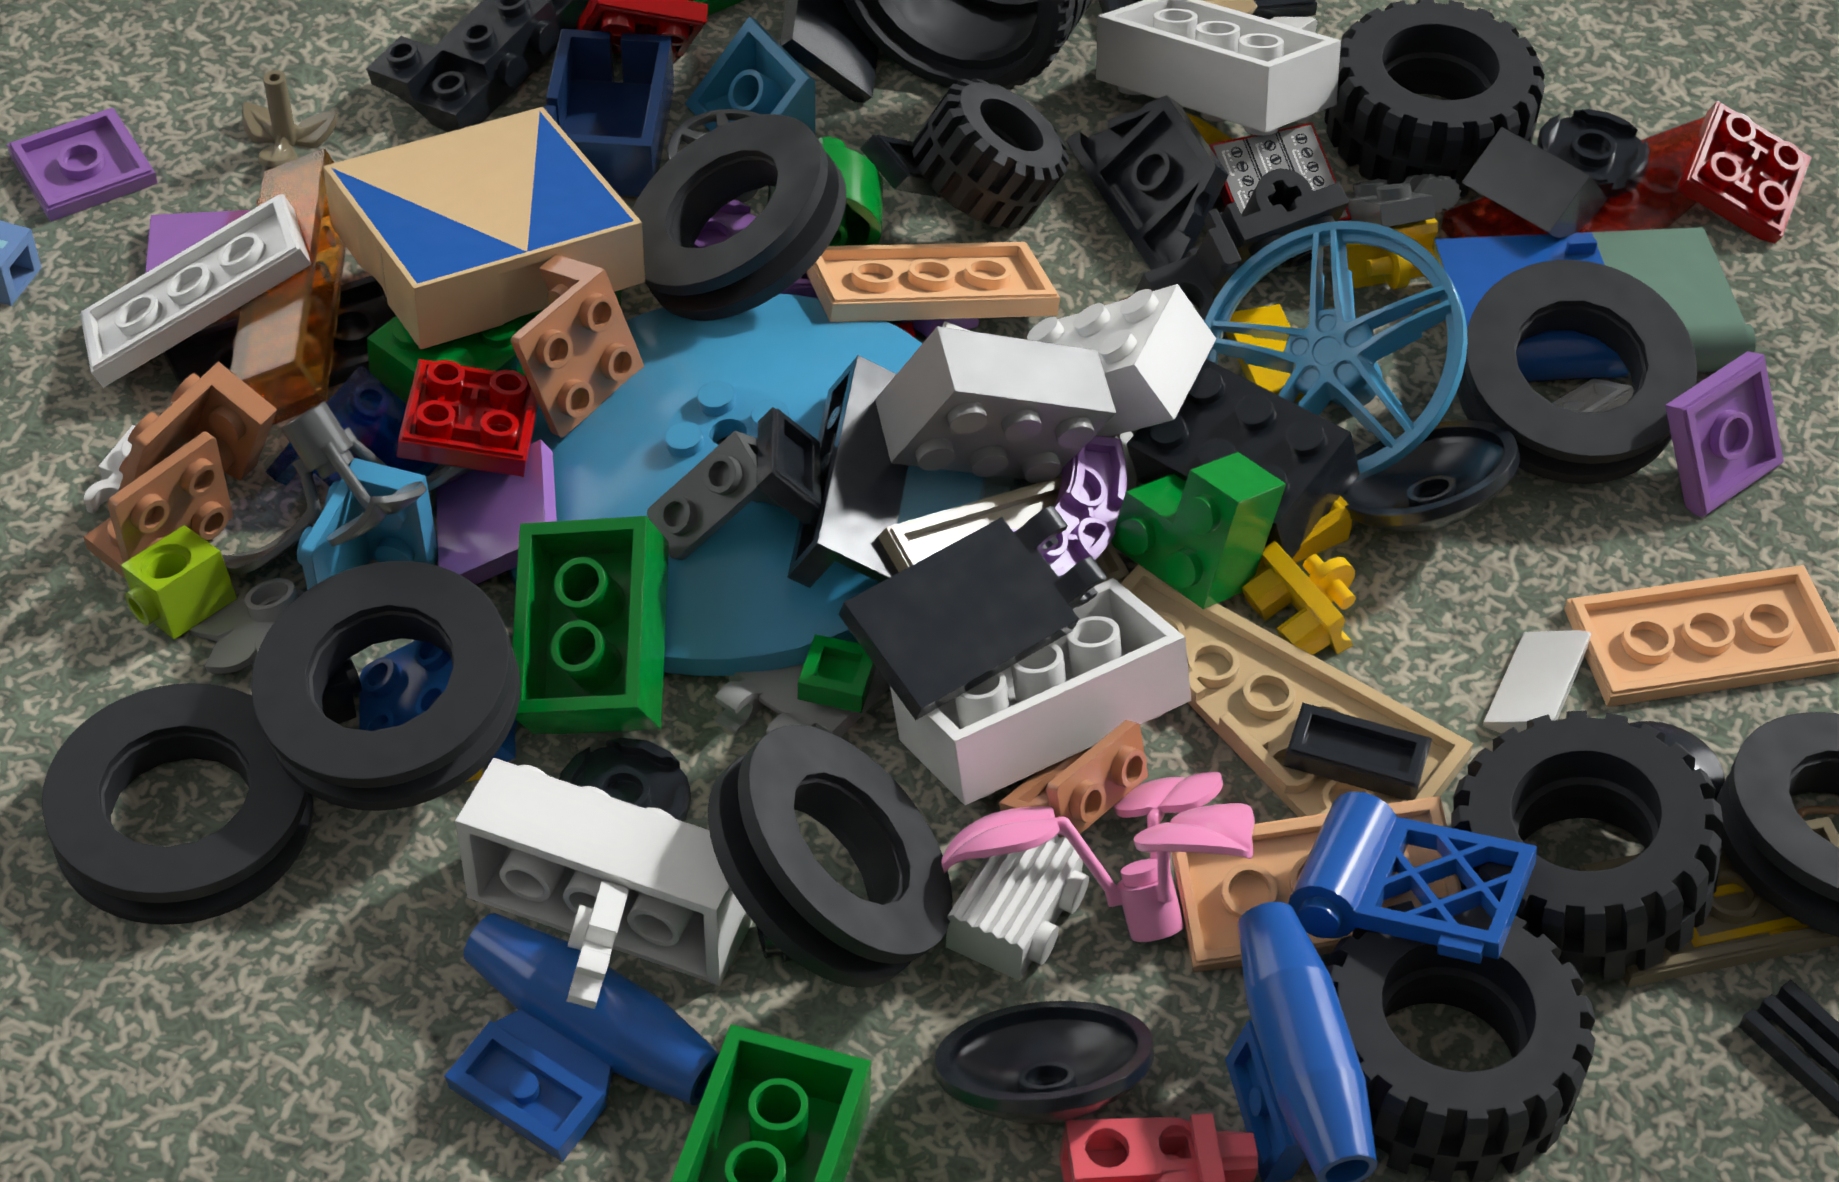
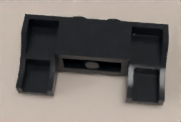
(476, 61)

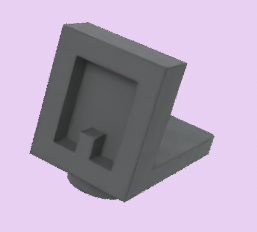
(709, 495)

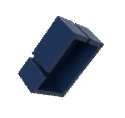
(614, 122)

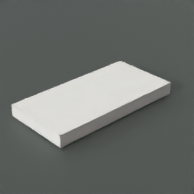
(193, 289)

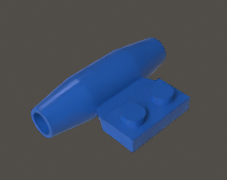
(1296, 1057)
(554, 1059)

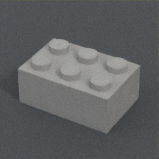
(994, 405)

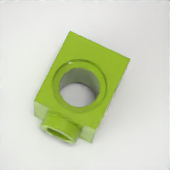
(177, 582)

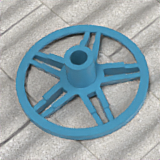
(1336, 351)

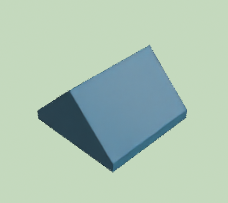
(756, 77)

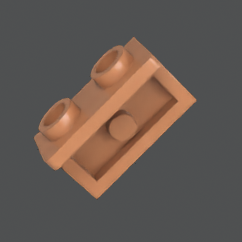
(1088, 781)

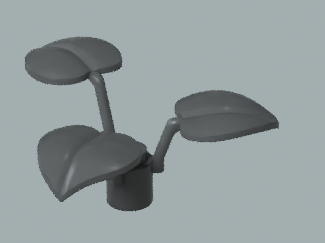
(325, 448)

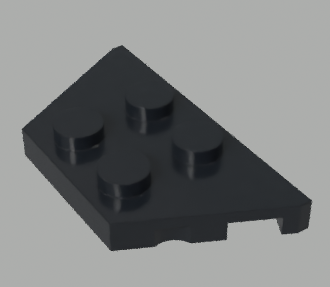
(1154, 177)

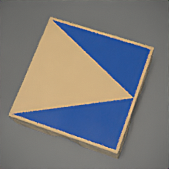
(473, 216)

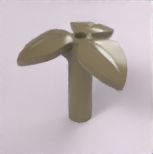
(277, 123)

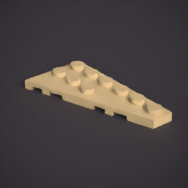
(1253, 690)

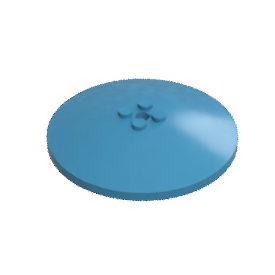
(697, 385)

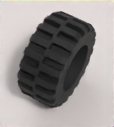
(1438, 52)
(1610, 776)
(1462, 1117)

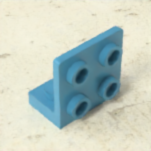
(399, 537)

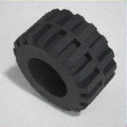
(990, 153)

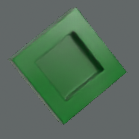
(836, 674)

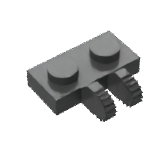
(1402, 203)

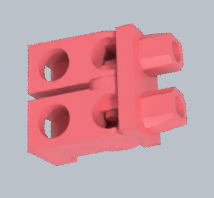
(1156, 1151)

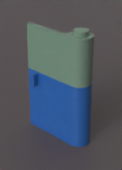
(1670, 261)

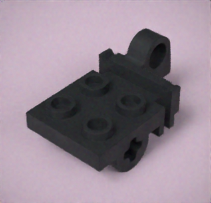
(1276, 208)

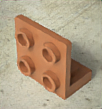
(576, 345)
(209, 404)
(176, 492)

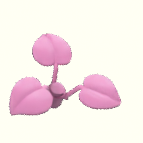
(1147, 884)

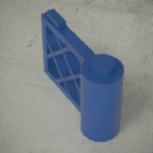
(1356, 868)

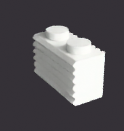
(1012, 906)

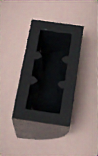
(1535, 185)

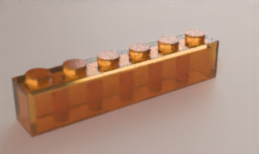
(290, 330)

